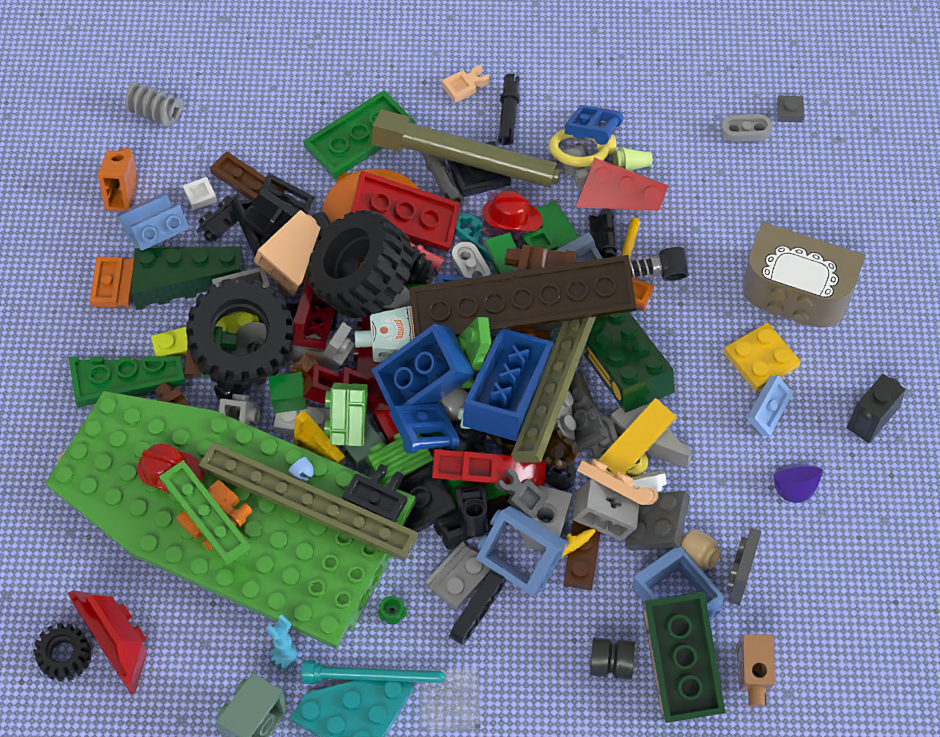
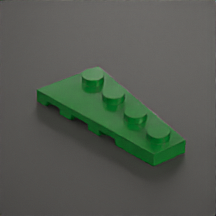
(123, 376)

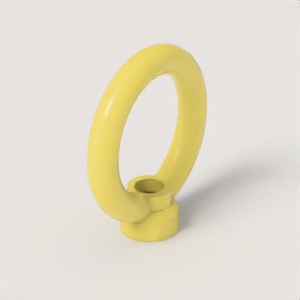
(558, 154)

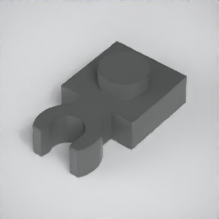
(524, 495)

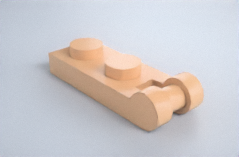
(620, 482)

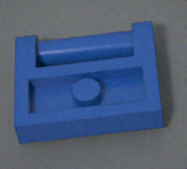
(586, 120)
(424, 419)

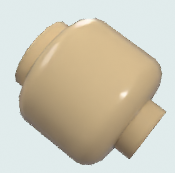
(701, 548)

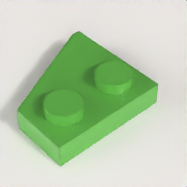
(475, 344)

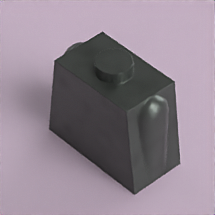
(876, 408)

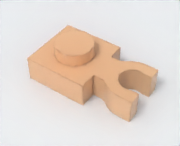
(464, 85)

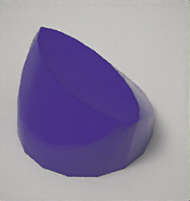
(797, 481)

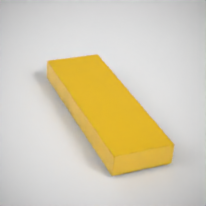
(638, 438)

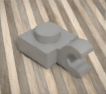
(578, 173)

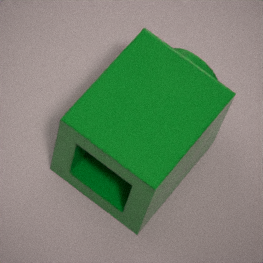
(287, 392)

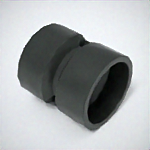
(612, 658)

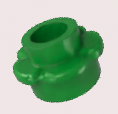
(392, 603)

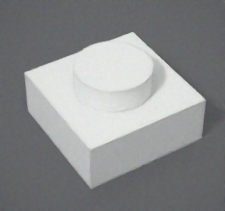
(199, 193)

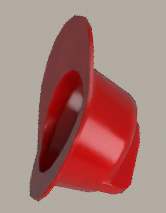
(511, 212)
(160, 459)

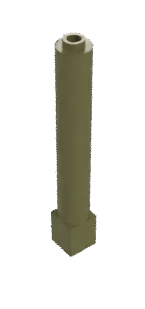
(396, 132)

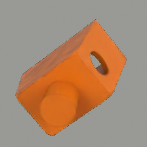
(116, 168)

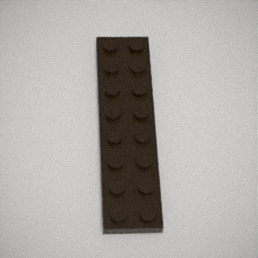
(527, 296)

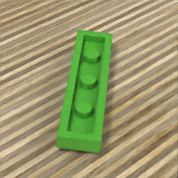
(205, 512)

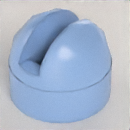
(302, 469)

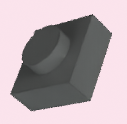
(790, 109)

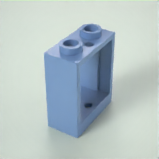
(554, 550)
(667, 564)

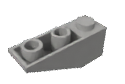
(667, 445)

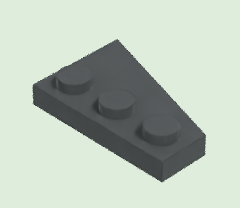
(588, 421)

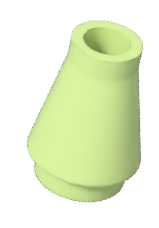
(632, 159)

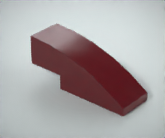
(321, 379)

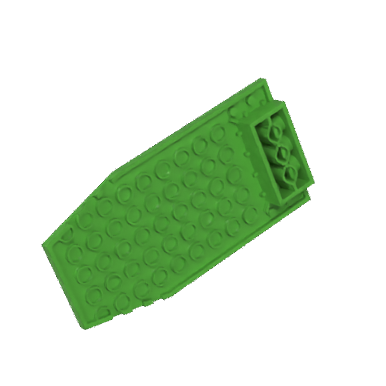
(293, 562)

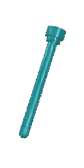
(315, 672)

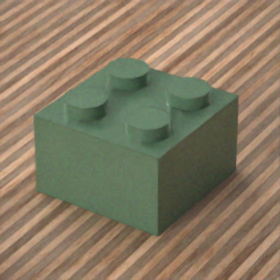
(253, 710)

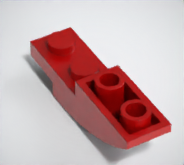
(484, 467)

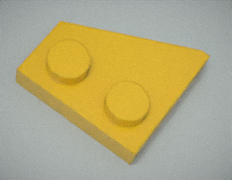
(312, 438)

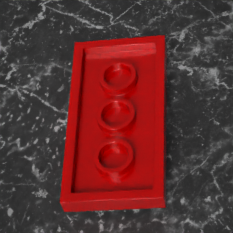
(417, 213)

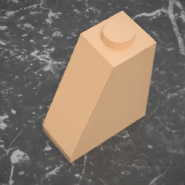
(288, 251)

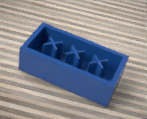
(506, 384)

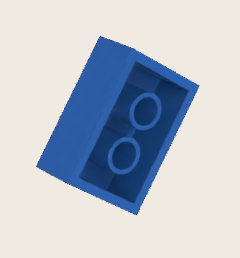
(424, 369)

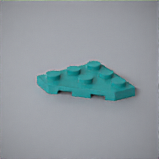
(352, 708)

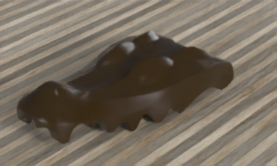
(558, 453)

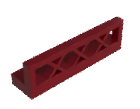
(303, 322)

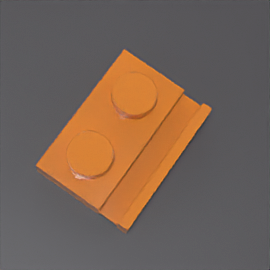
(112, 282)

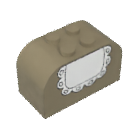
(800, 276)

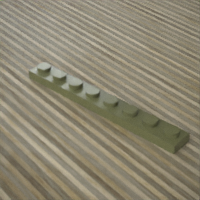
(552, 390)
(309, 501)

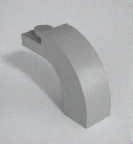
(336, 349)

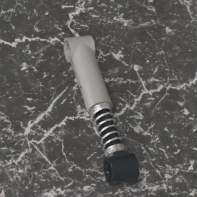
(669, 264)

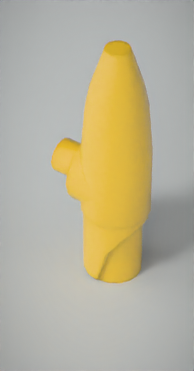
(578, 540)

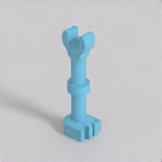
(284, 653)

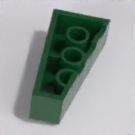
(180, 272)

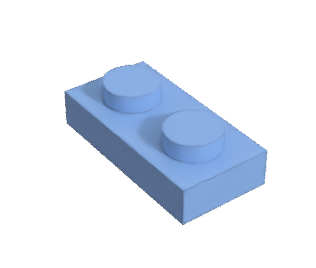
(769, 405)

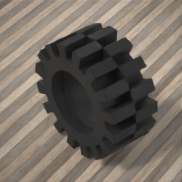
(51, 640)

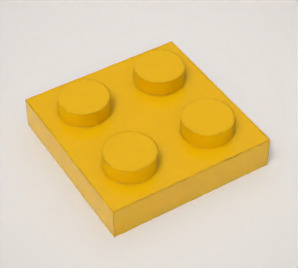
(761, 356)

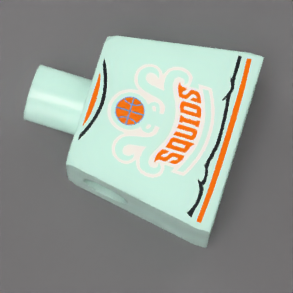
(387, 332)

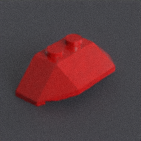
(114, 634)

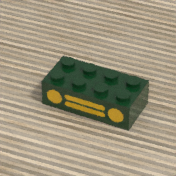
(628, 361)
(683, 657)

